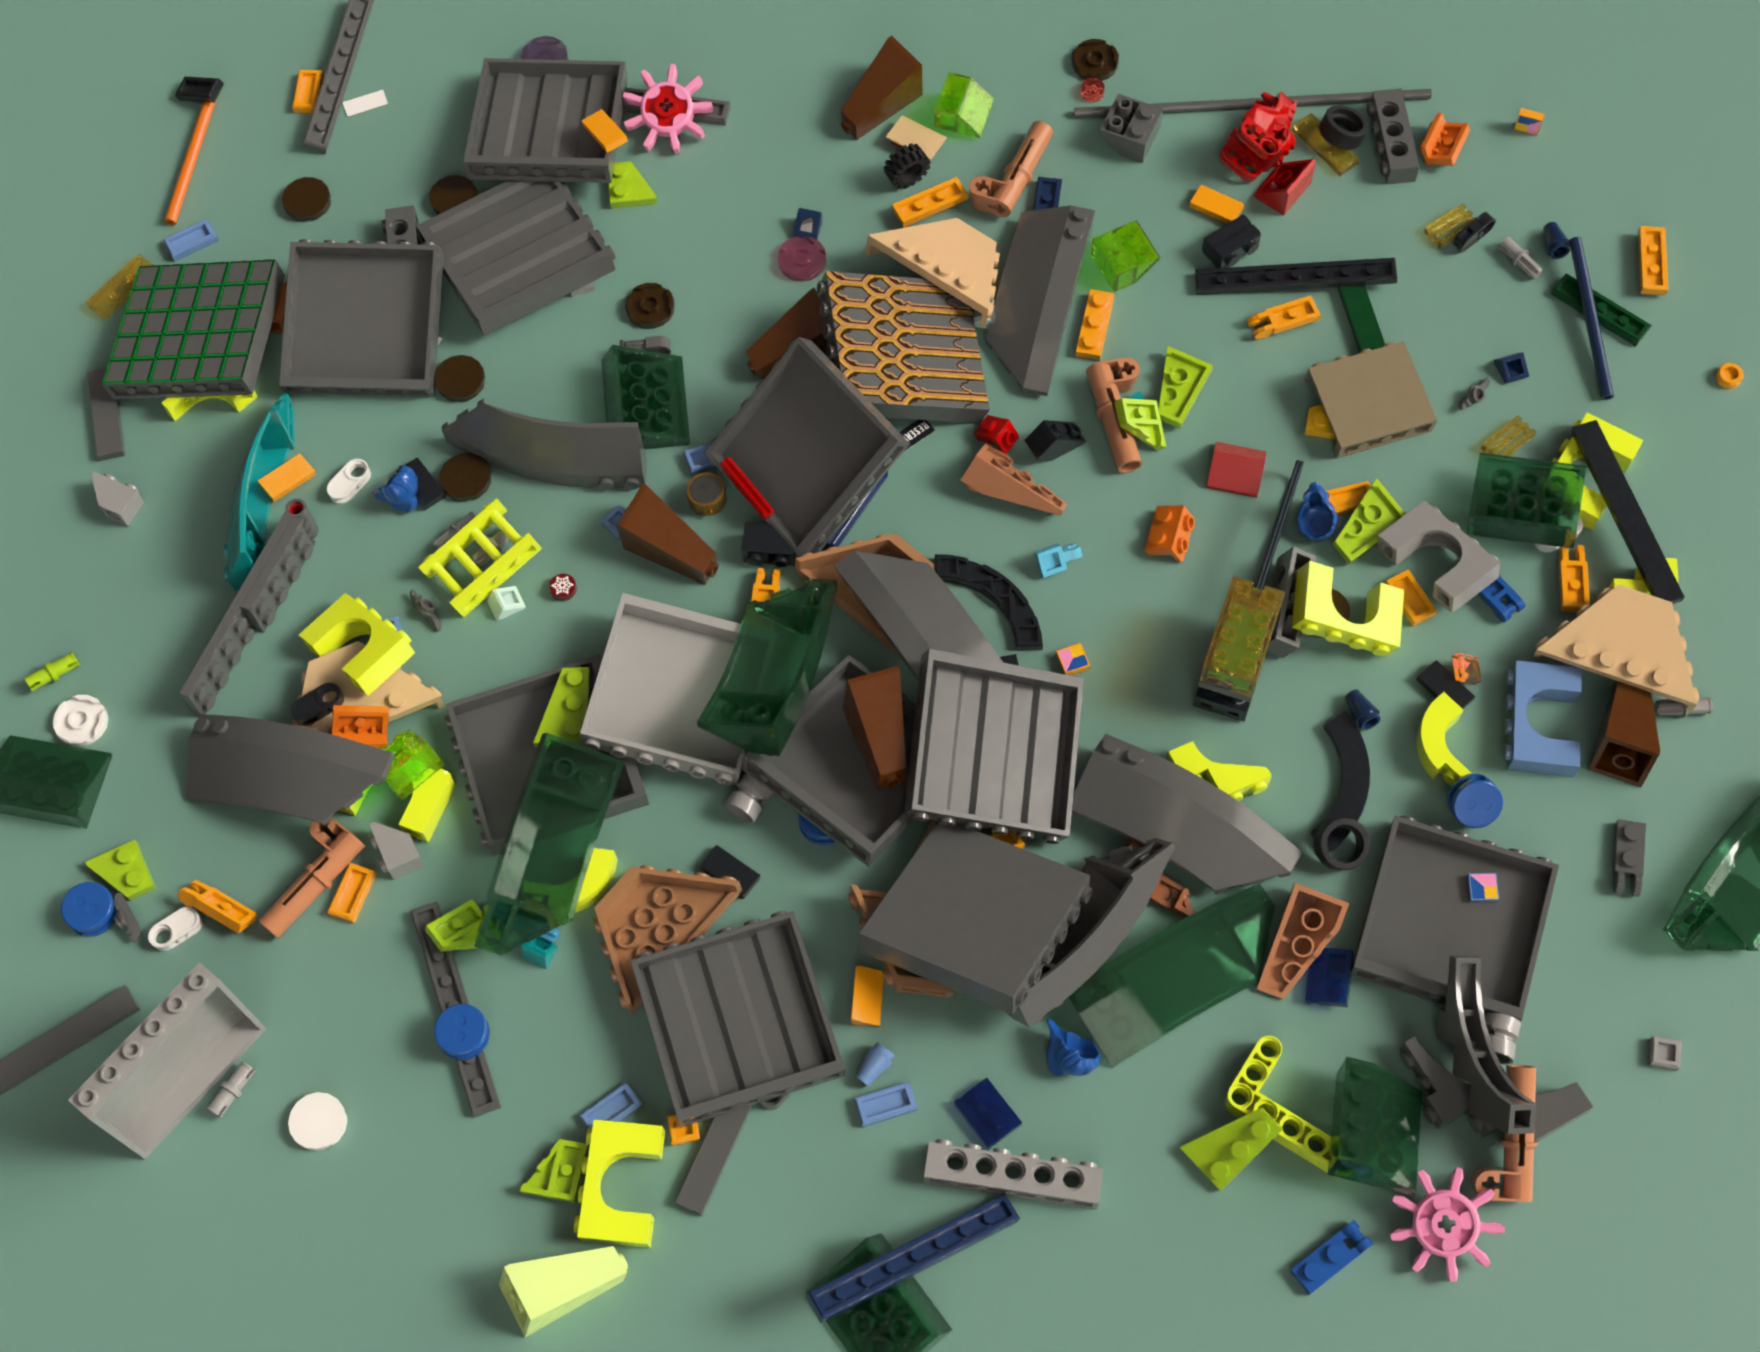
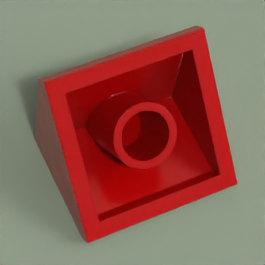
(1286, 184)
(1236, 469)

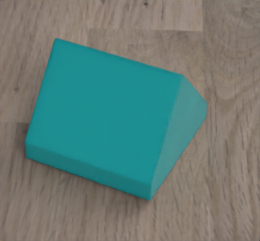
(539, 952)

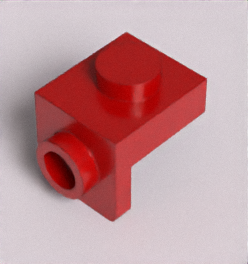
(997, 431)

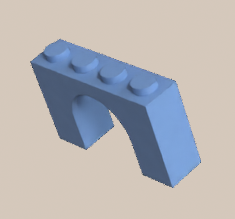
(1525, 747)

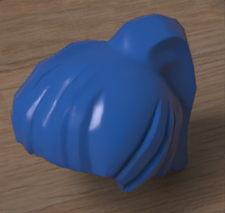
(400, 490)
(1316, 514)
(1070, 1053)

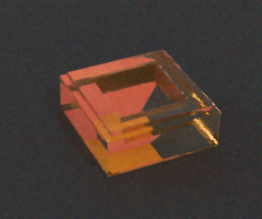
(1466, 668)

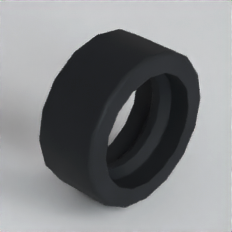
(1346, 117)
(1362, 843)

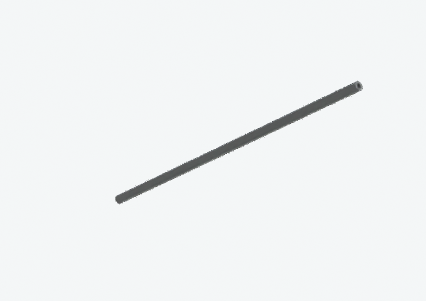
(1247, 103)

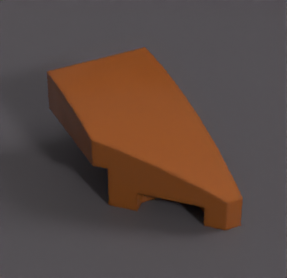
(1172, 897)

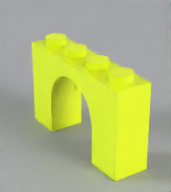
(1624, 449)
(1317, 616)
(351, 618)
(424, 807)
(609, 1143)

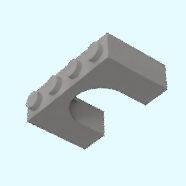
(1428, 527)

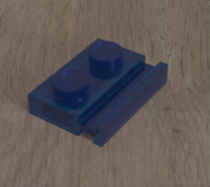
(1330, 978)
(987, 1113)

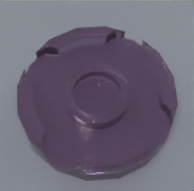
(545, 49)

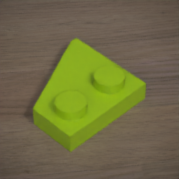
(629, 187)
(1142, 420)
(124, 870)
(457, 928)
(558, 1174)

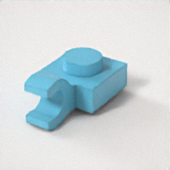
(1054, 558)

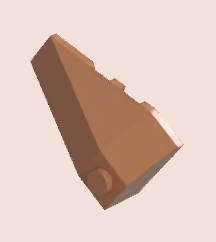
(996, 477)
(1302, 933)

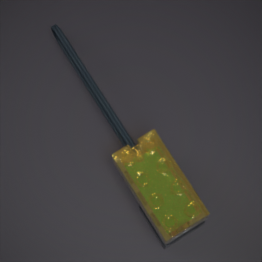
(1243, 633)

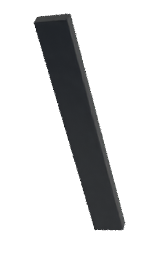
(1296, 276)
(1626, 512)

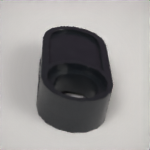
(1474, 231)
(311, 706)

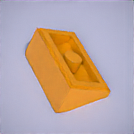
(867, 997)

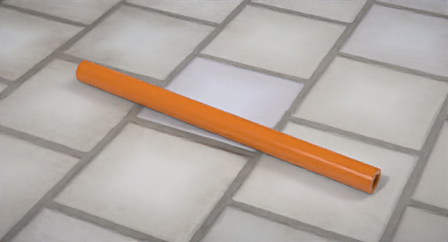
(189, 163)

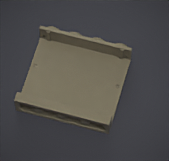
(1372, 398)

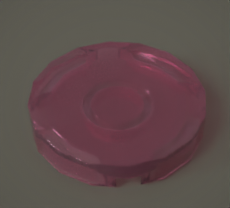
(802, 258)

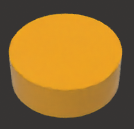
(1729, 376)

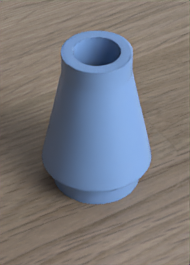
(874, 1064)

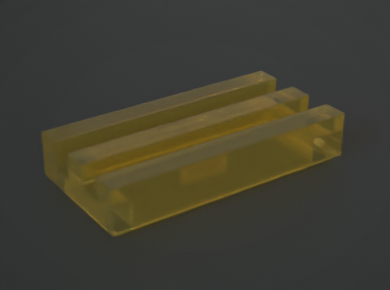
(1460, 210)
(1522, 427)

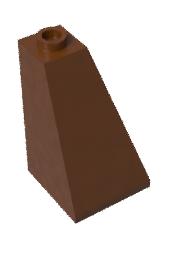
(884, 90)
(800, 321)
(661, 536)
(876, 719)
(1627, 736)

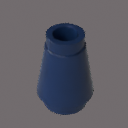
(1556, 241)
(1362, 710)

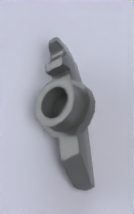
(1475, 394)
(426, 609)
(125, 917)

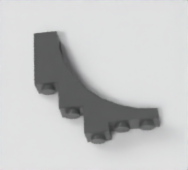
(1475, 1061)
(1451, 1097)

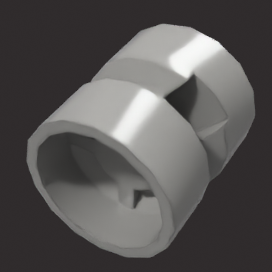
(748, 799)
(1502, 1032)

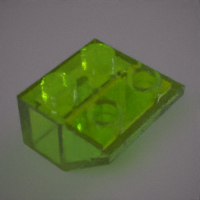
(963, 106)
(1124, 255)
(412, 763)

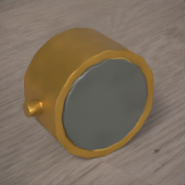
(706, 494)

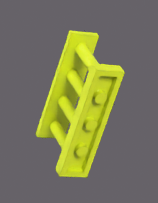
(484, 581)

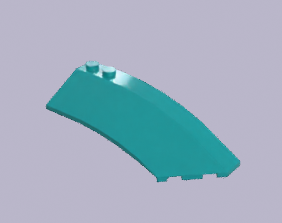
(250, 503)

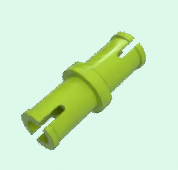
(52, 671)

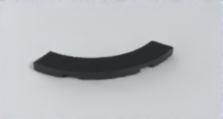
(999, 591)
(1354, 775)

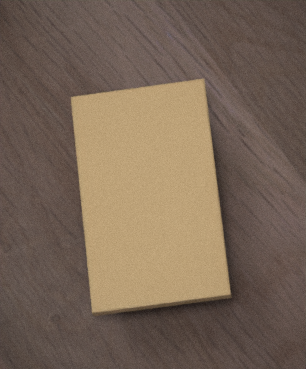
(909, 131)

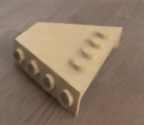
(948, 256)
(1629, 641)
(399, 692)

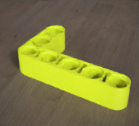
(1255, 1100)

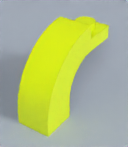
(178, 406)
(1431, 740)
(597, 878)

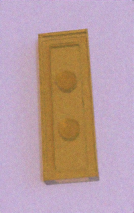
(1338, 159)
(116, 290)

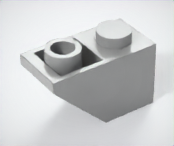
(115, 499)
(397, 850)

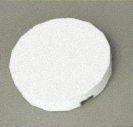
(80, 720)
(317, 1121)

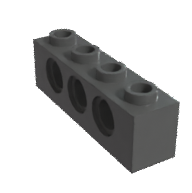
(1393, 136)
(401, 225)
(1284, 637)

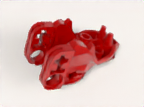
(1268, 130)

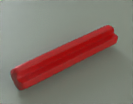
(746, 488)

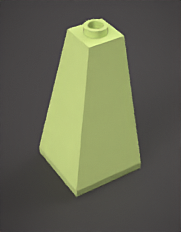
(556, 1285)

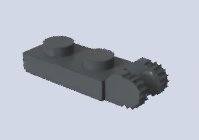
(1628, 855)

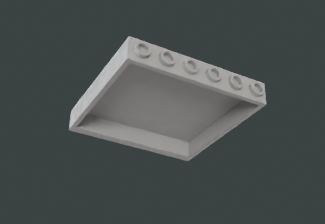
(655, 687)
(169, 1062)

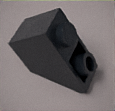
(1054, 439)
(766, 546)

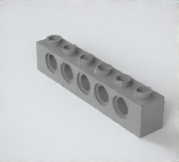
(1026, 1186)

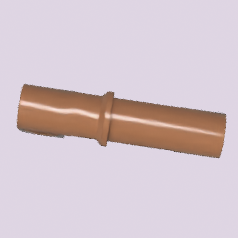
(1005, 193)
(1107, 382)
(315, 878)
(1516, 1175)

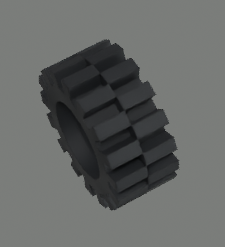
(907, 166)

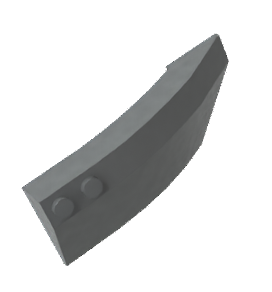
(1038, 292)
(552, 450)
(912, 608)
(279, 767)
(1155, 798)
(1119, 895)

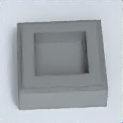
(1665, 1053)

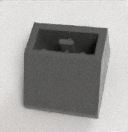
(1131, 127)

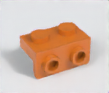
(1443, 141)
(1170, 532)
(361, 724)

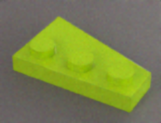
(1181, 385)
(1369, 519)
(567, 705)
(1232, 1147)

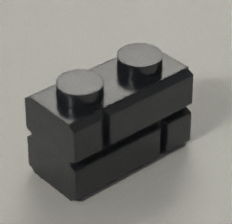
(1231, 242)

